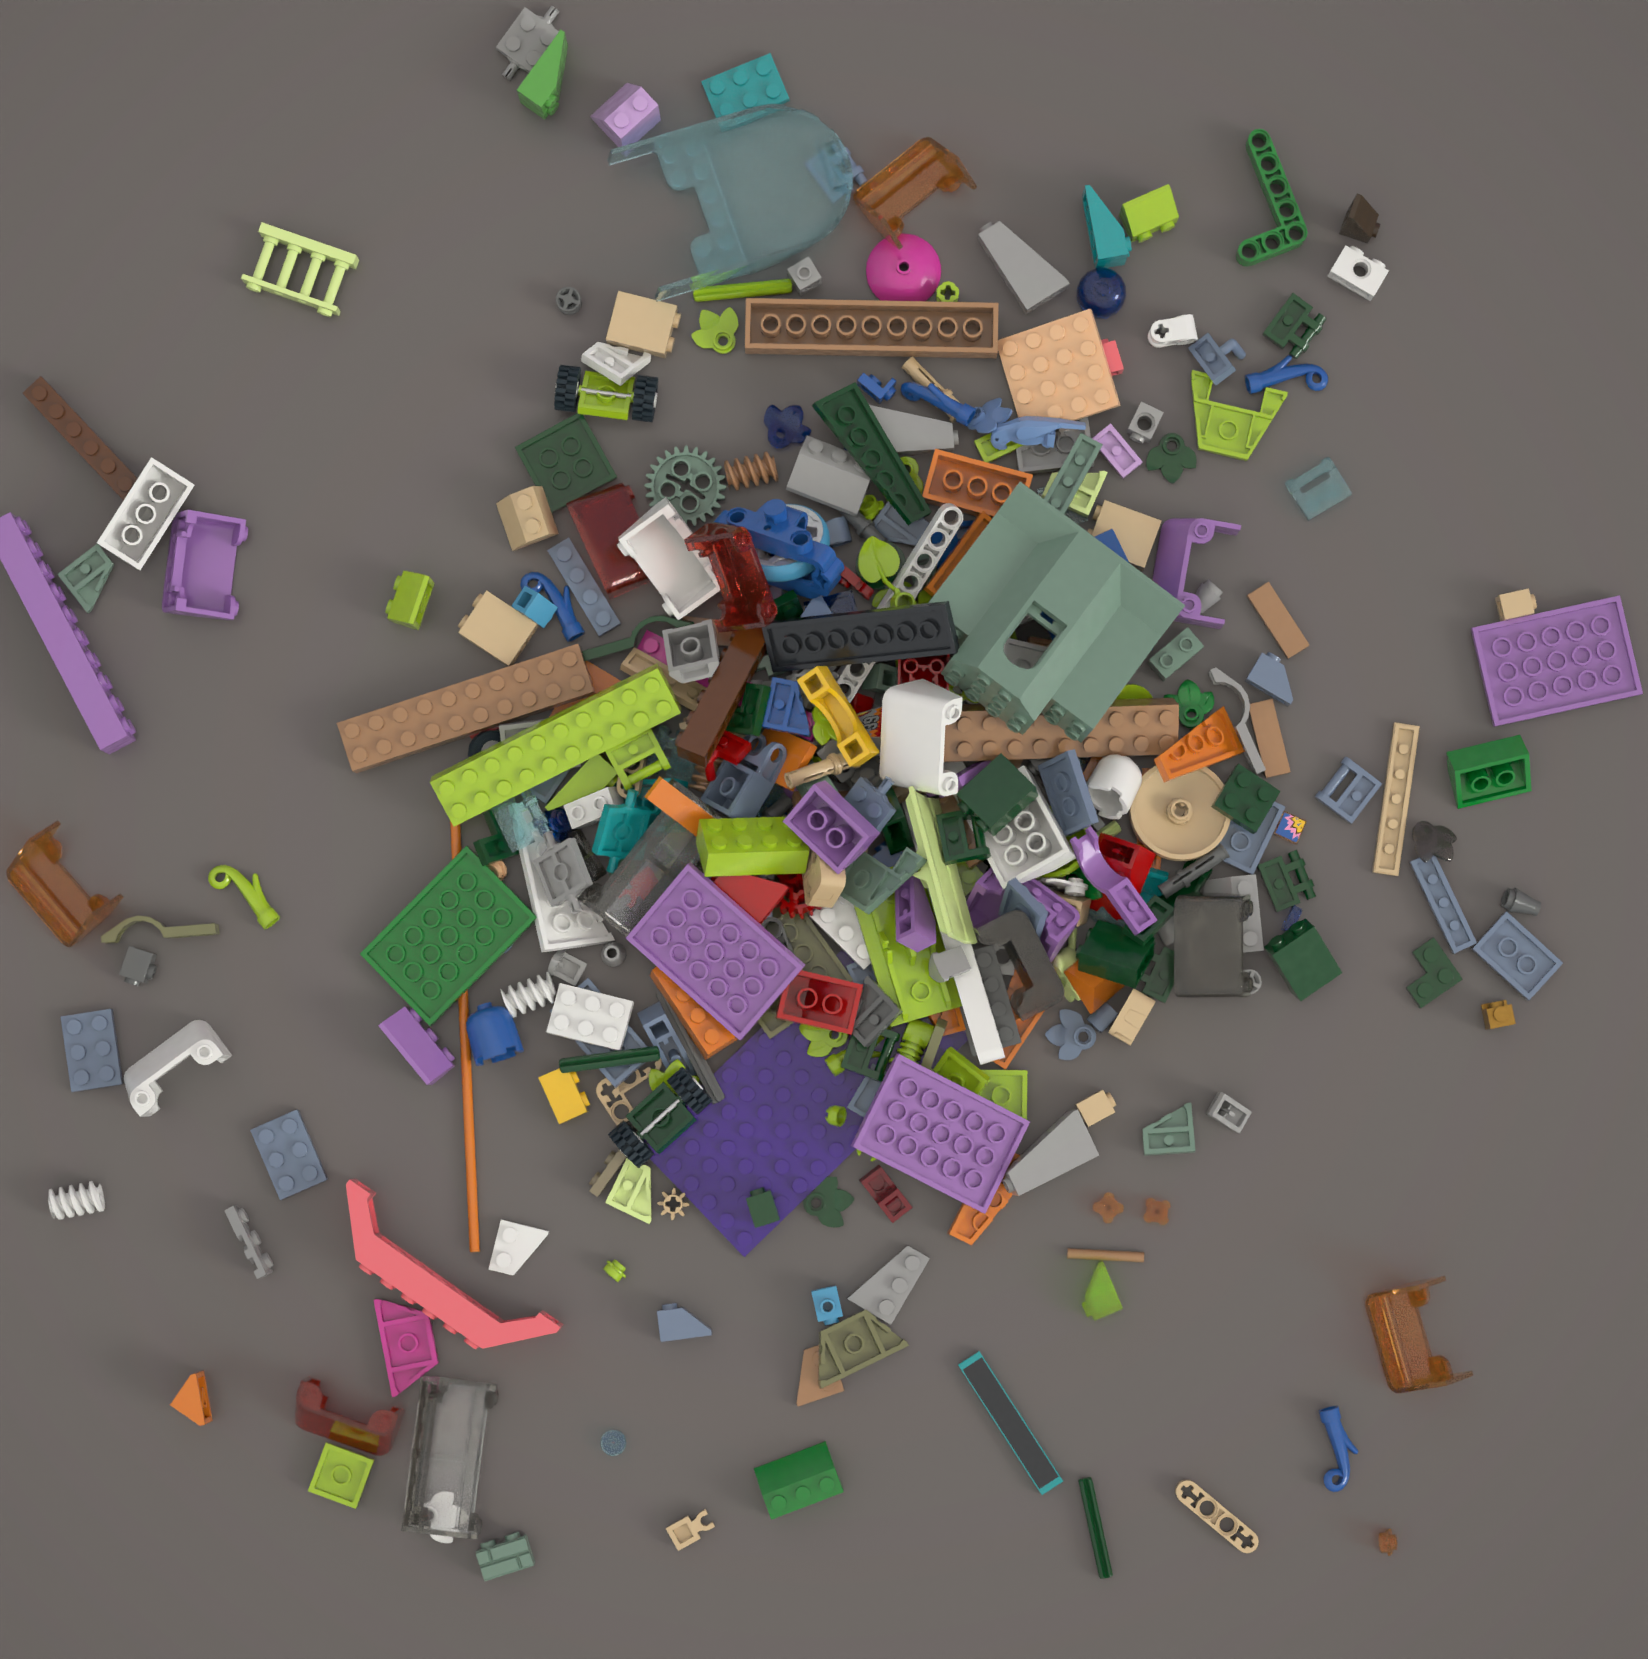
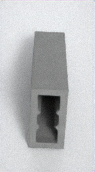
(1021, 268)
(915, 433)
(1052, 1154)

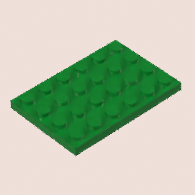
(448, 936)

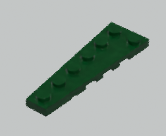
(864, 438)

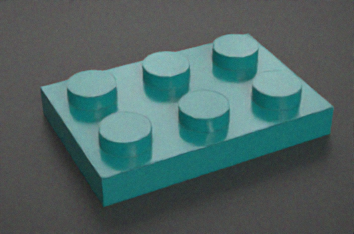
(745, 87)

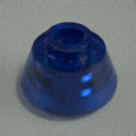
(558, 823)

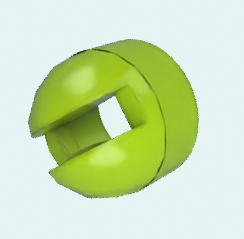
(836, 1115)

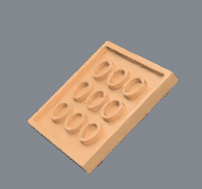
(1059, 369)

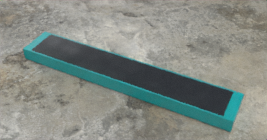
(1010, 1422)

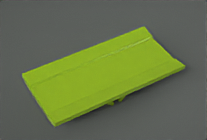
(902, 970)

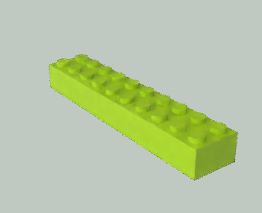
(555, 744)

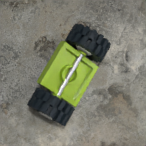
(603, 396)

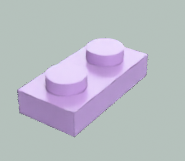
(1117, 451)

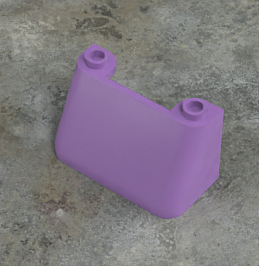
(202, 565)
(1061, 918)

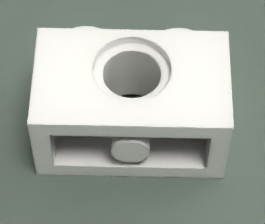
(1364, 286)
(589, 809)

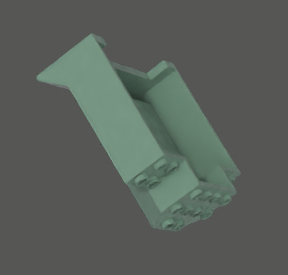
(1101, 607)

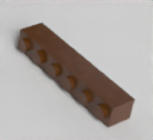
(81, 436)
(721, 697)

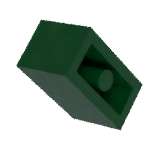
(762, 1207)

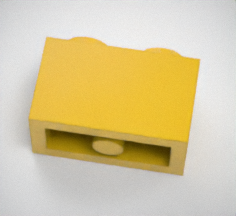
(564, 1095)

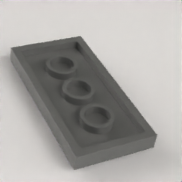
(997, 998)

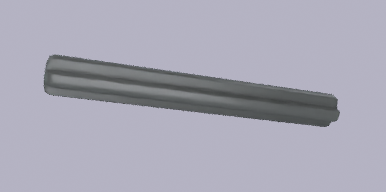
(696, 1059)

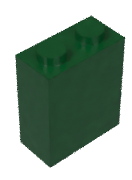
(996, 795)
(896, 831)
(1114, 955)
(1302, 959)

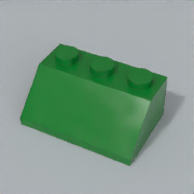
(1489, 771)
(798, 1480)

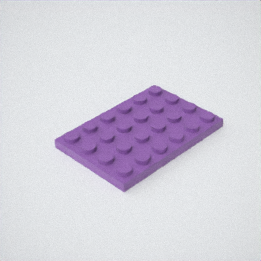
(1556, 661)
(715, 951)
(940, 1133)

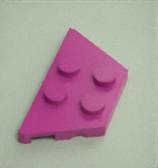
(406, 1343)

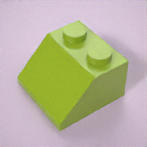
(1149, 214)
(410, 600)

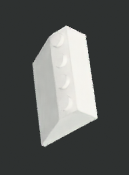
(1029, 843)

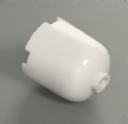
(1114, 785)

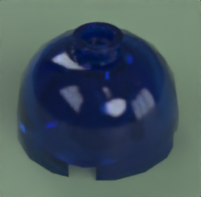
(1101, 292)

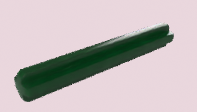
(609, 1059)
(1095, 1527)

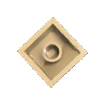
(527, 517)

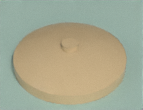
(1177, 815)

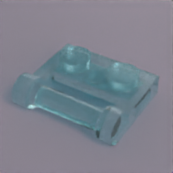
(1323, 495)

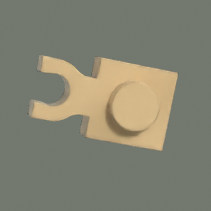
(686, 1530)

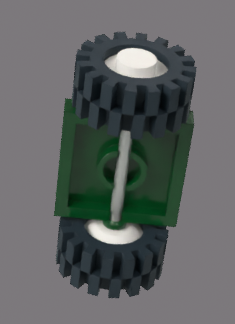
(660, 1118)

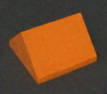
(1090, 988)
(194, 1399)

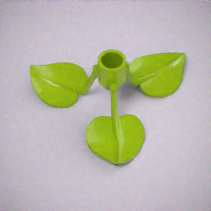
(880, 561)

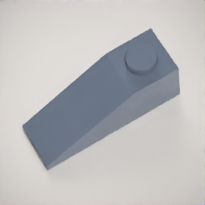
(664, 1036)

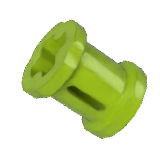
(954, 291)

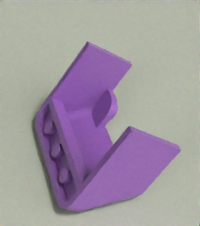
(1173, 559)

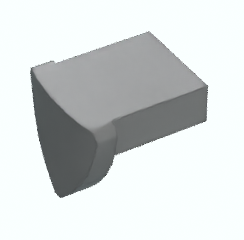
(948, 964)
(566, 967)

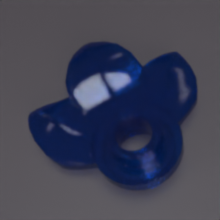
(786, 422)

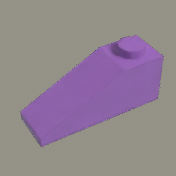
(914, 916)

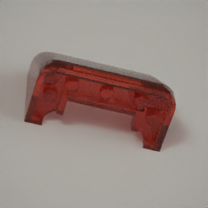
(600, 521)
(738, 574)
(374, 1438)

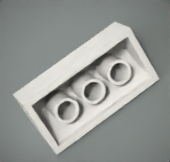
(145, 514)

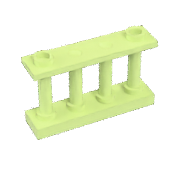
(295, 245)

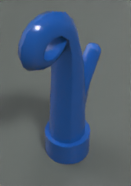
(1281, 372)
(962, 412)
(571, 627)
(1340, 1442)

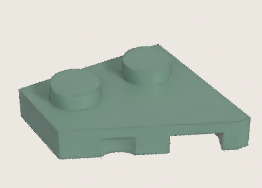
(87, 576)
(1170, 1134)

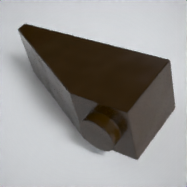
(1360, 220)

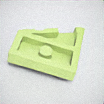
(1086, 494)
(633, 1191)

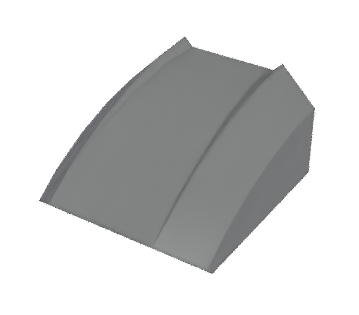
(691, 651)

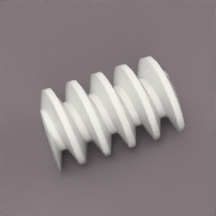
(529, 995)
(76, 1201)

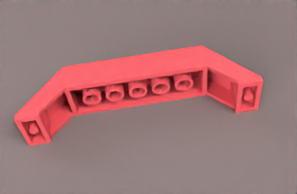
(428, 1288)

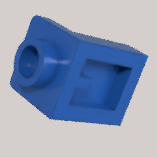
(871, 386)

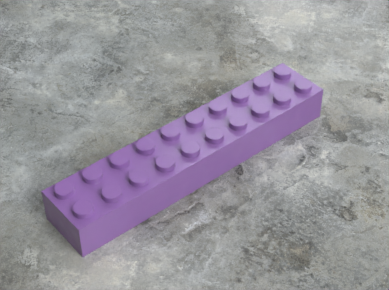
(62, 637)

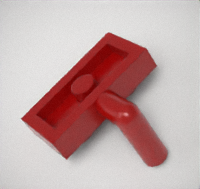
(730, 749)

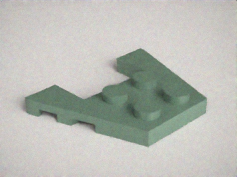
(873, 882)

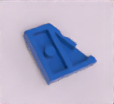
(786, 708)

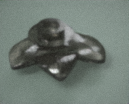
(1433, 841)

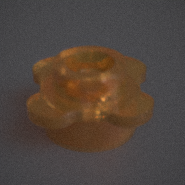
(1163, 1208)
(1108, 1214)
(1387, 1542)

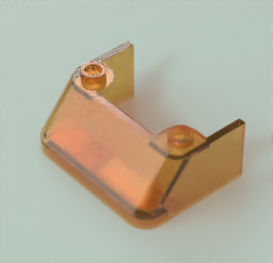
(908, 183)
(54, 892)
(1403, 1339)

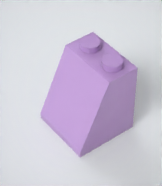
(627, 115)

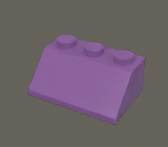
(831, 826)
(418, 1045)

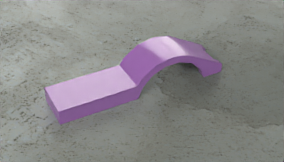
(1106, 880)

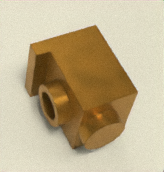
(1497, 1014)

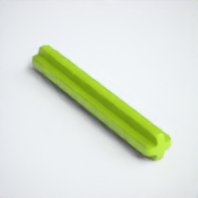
(743, 290)

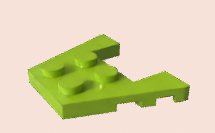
(1227, 428)

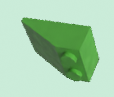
(543, 84)

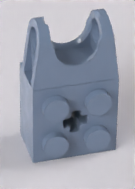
(743, 788)

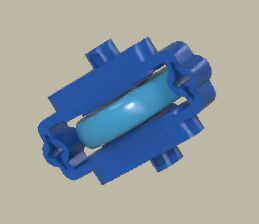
(790, 546)

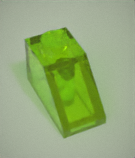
(1100, 1294)

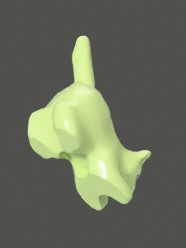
(1064, 959)

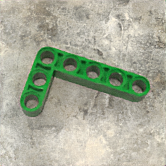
(1275, 202)

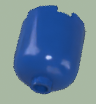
(492, 1034)

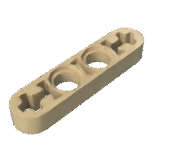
(1216, 1516)

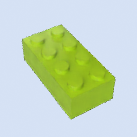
(750, 847)

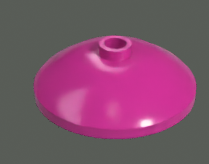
(891, 283)

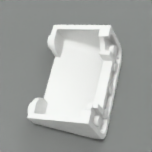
(661, 552)
(915, 736)
(194, 1039)

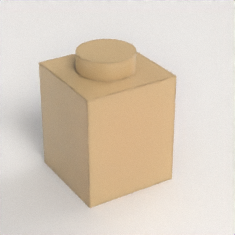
(1515, 604)
(1096, 1107)

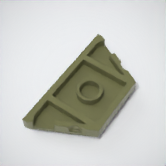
(853, 1346)

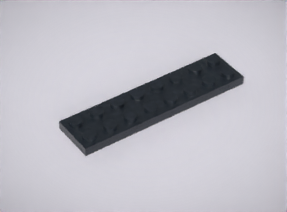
(861, 636)

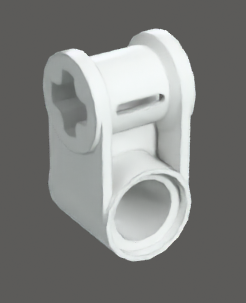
(1177, 331)

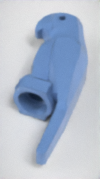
(1031, 431)

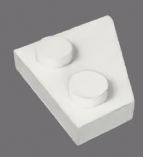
(614, 361)
(514, 1246)

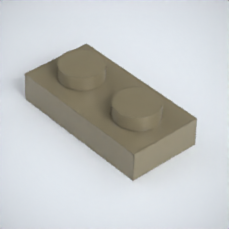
(600, 1180)

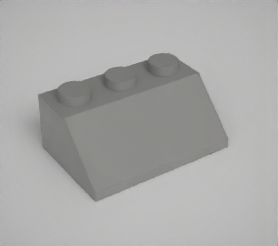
(829, 476)
(1242, 885)

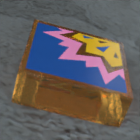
(1290, 827)

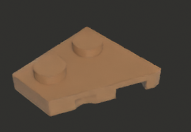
(808, 1385)

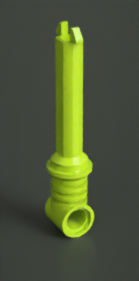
(915, 1037)

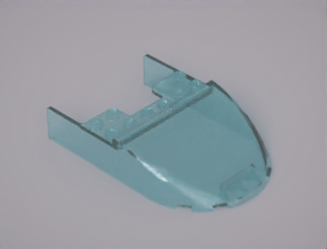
(752, 187)

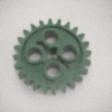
(698, 467)

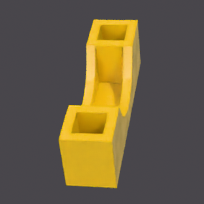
(850, 733)

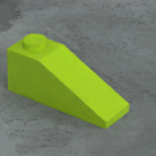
(590, 778)

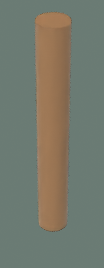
(1107, 1255)

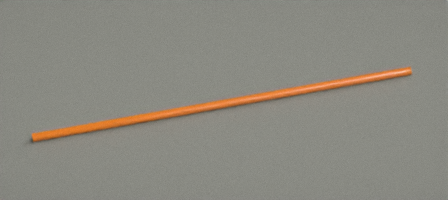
(467, 1093)

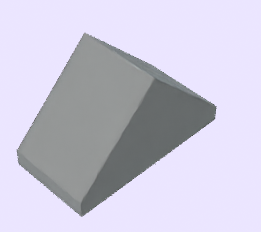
(1228, 1112)

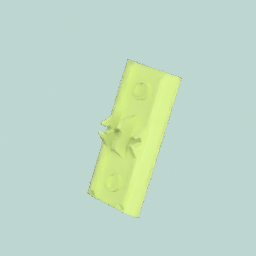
(935, 875)

